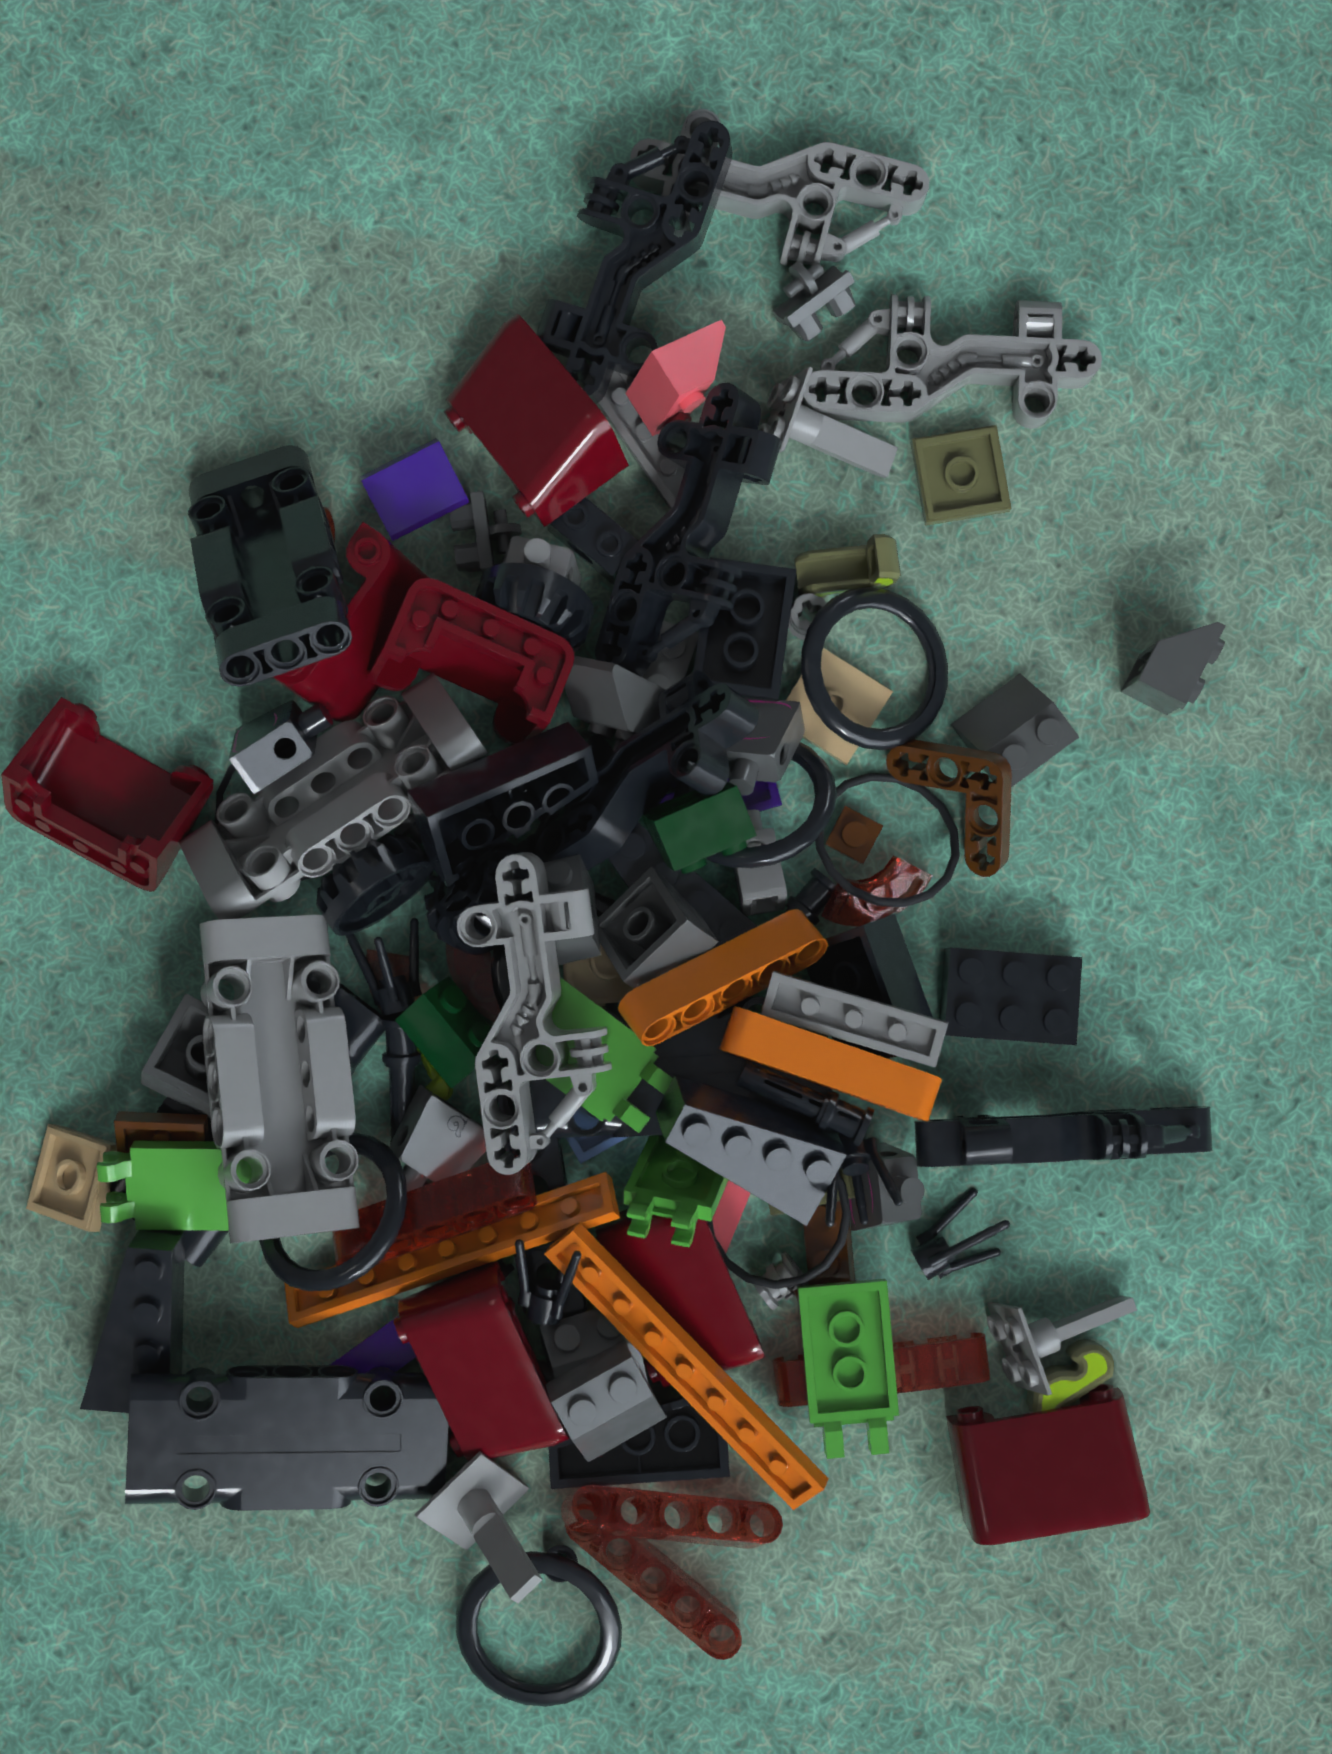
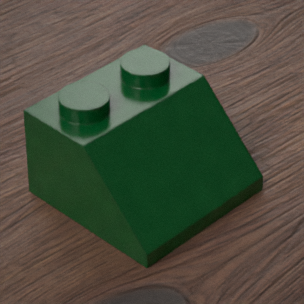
(699, 826)
(446, 1030)

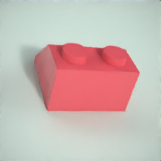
(677, 377)

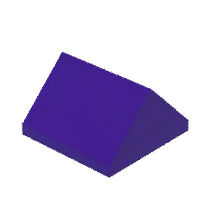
(414, 489)

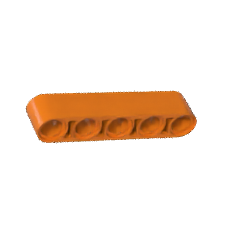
(721, 977)
(830, 1063)

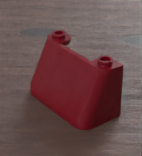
(535, 423)
(479, 651)
(341, 679)
(102, 797)
(690, 1287)
(480, 1365)
(1047, 1469)

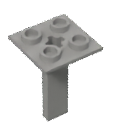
(821, 432)
(1029, 1342)
(473, 1510)

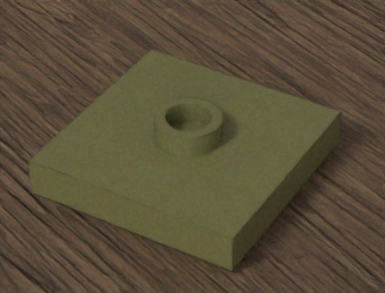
(960, 475)

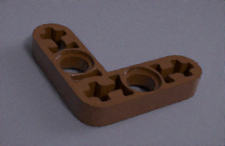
(977, 789)

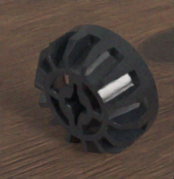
(539, 598)
(372, 883)
(473, 888)

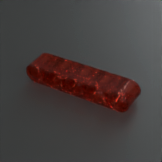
(444, 1211)
(918, 1367)
(691, 1509)
(664, 1595)

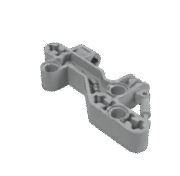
(793, 183)
(1018, 361)
(529, 937)

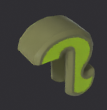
(848, 568)
(1089, 1369)

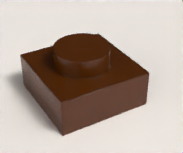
(853, 835)

